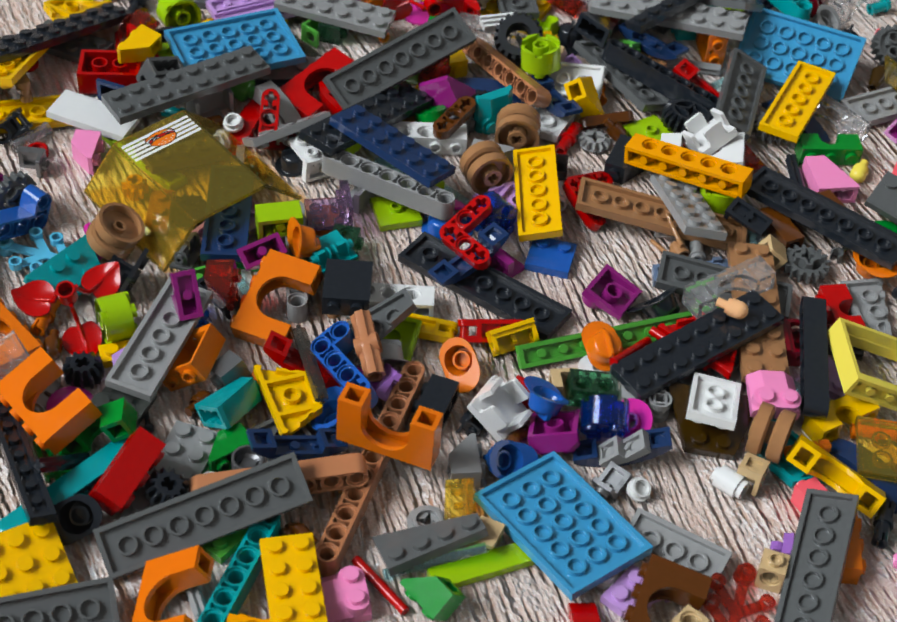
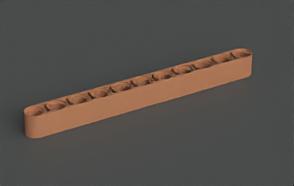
(355, 501)

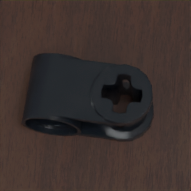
(12, 125)

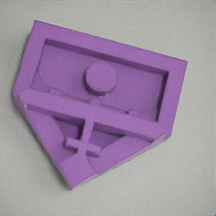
(384, 387)

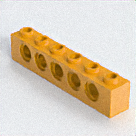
(688, 166)

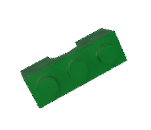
(844, 152)
(117, 422)

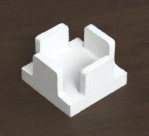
(709, 136)
(500, 406)

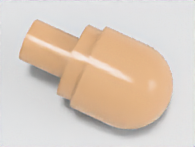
(733, 307)

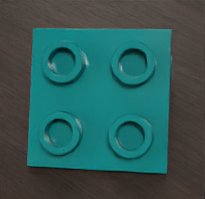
(332, 247)

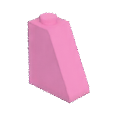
(823, 174)

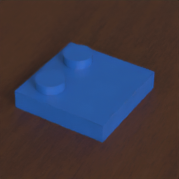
(551, 257)

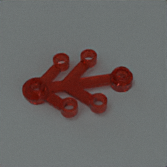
(744, 577)

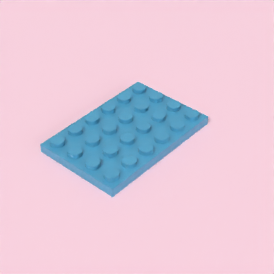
(262, 30)
(783, 40)
(563, 525)

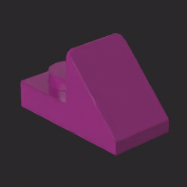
(186, 294)

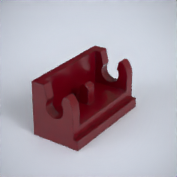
(792, 341)

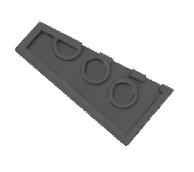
(388, 316)
(423, 543)

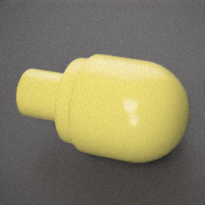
(859, 171)

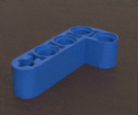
(30, 213)
(330, 352)

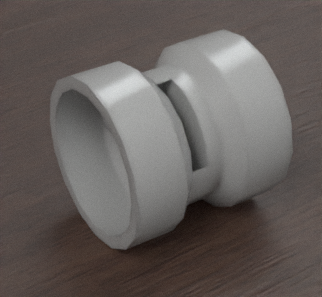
(660, 406)

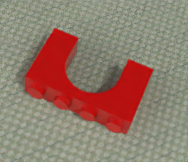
(300, 84)

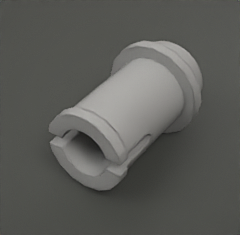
(696, 250)

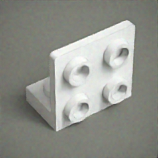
(311, 159)

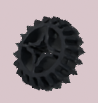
(679, 111)

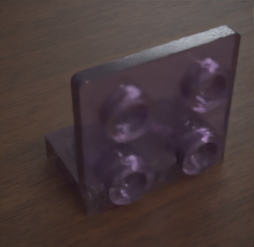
(325, 212)

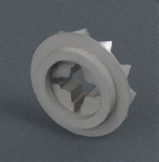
(587, 143)
(421, 514)

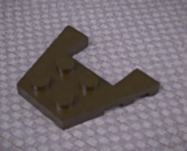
(705, 438)

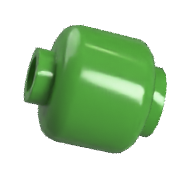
(244, 91)

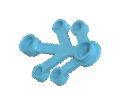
(37, 256)

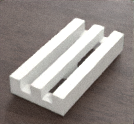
(490, 21)

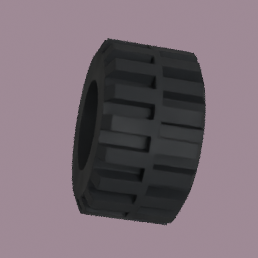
(512, 24)

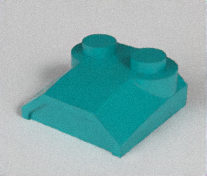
(488, 107)

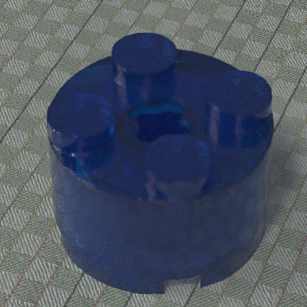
(502, 214)
(604, 417)

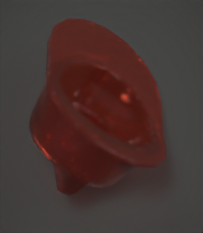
(137, 18)

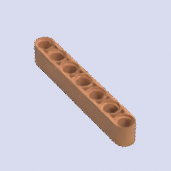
(508, 73)
(320, 473)

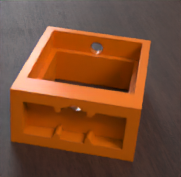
(711, 48)
(195, 358)

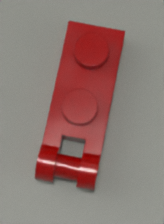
(481, 327)

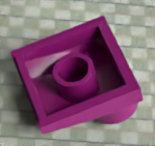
(610, 293)
(557, 434)

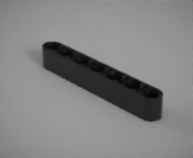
(655, 75)
(813, 358)

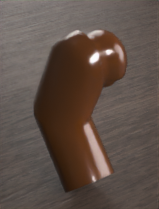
(296, 528)

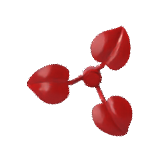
(434, 7)
(36, 300)

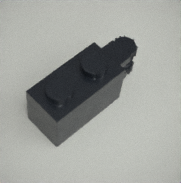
(438, 395)

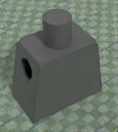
(158, 67)

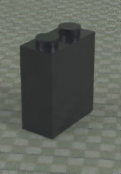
(346, 286)

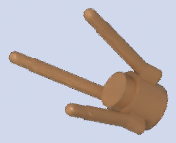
(677, 246)

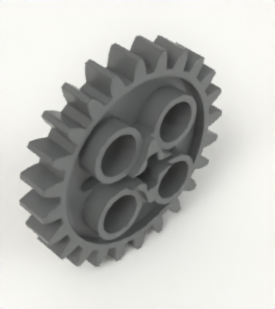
(885, 43)

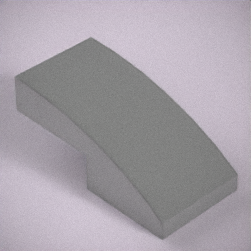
(624, 450)

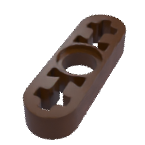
(455, 110)
(596, 121)

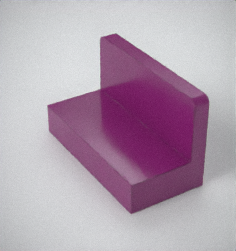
(506, 263)

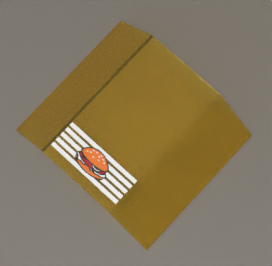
(178, 178)

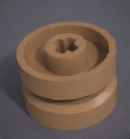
(518, 126)
(485, 166)
(115, 231)
(768, 431)

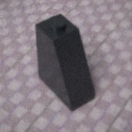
(596, 27)
(615, 163)

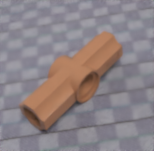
(367, 345)

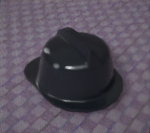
(568, 36)
(289, 163)
(659, 306)
(77, 517)

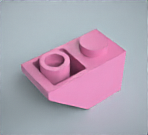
(87, 149)

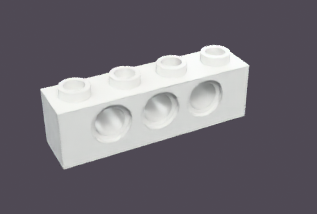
(423, 134)
(421, 295)

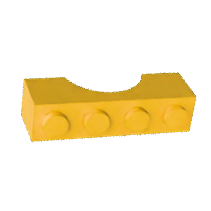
(824, 466)

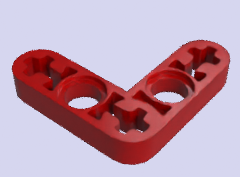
(262, 125)
(571, 189)
(462, 231)

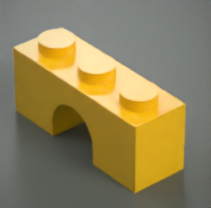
(840, 410)

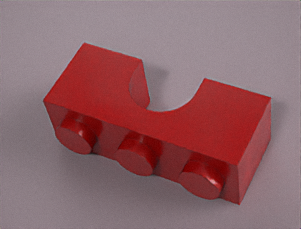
(837, 303)

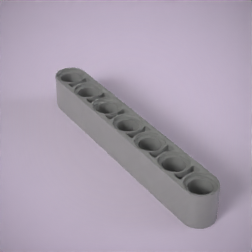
(389, 184)
(296, 300)

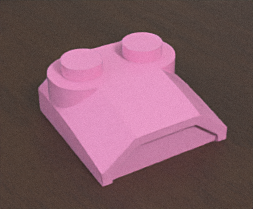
(774, 388)
(347, 596)

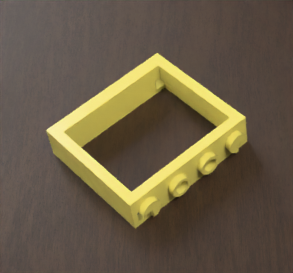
(842, 337)

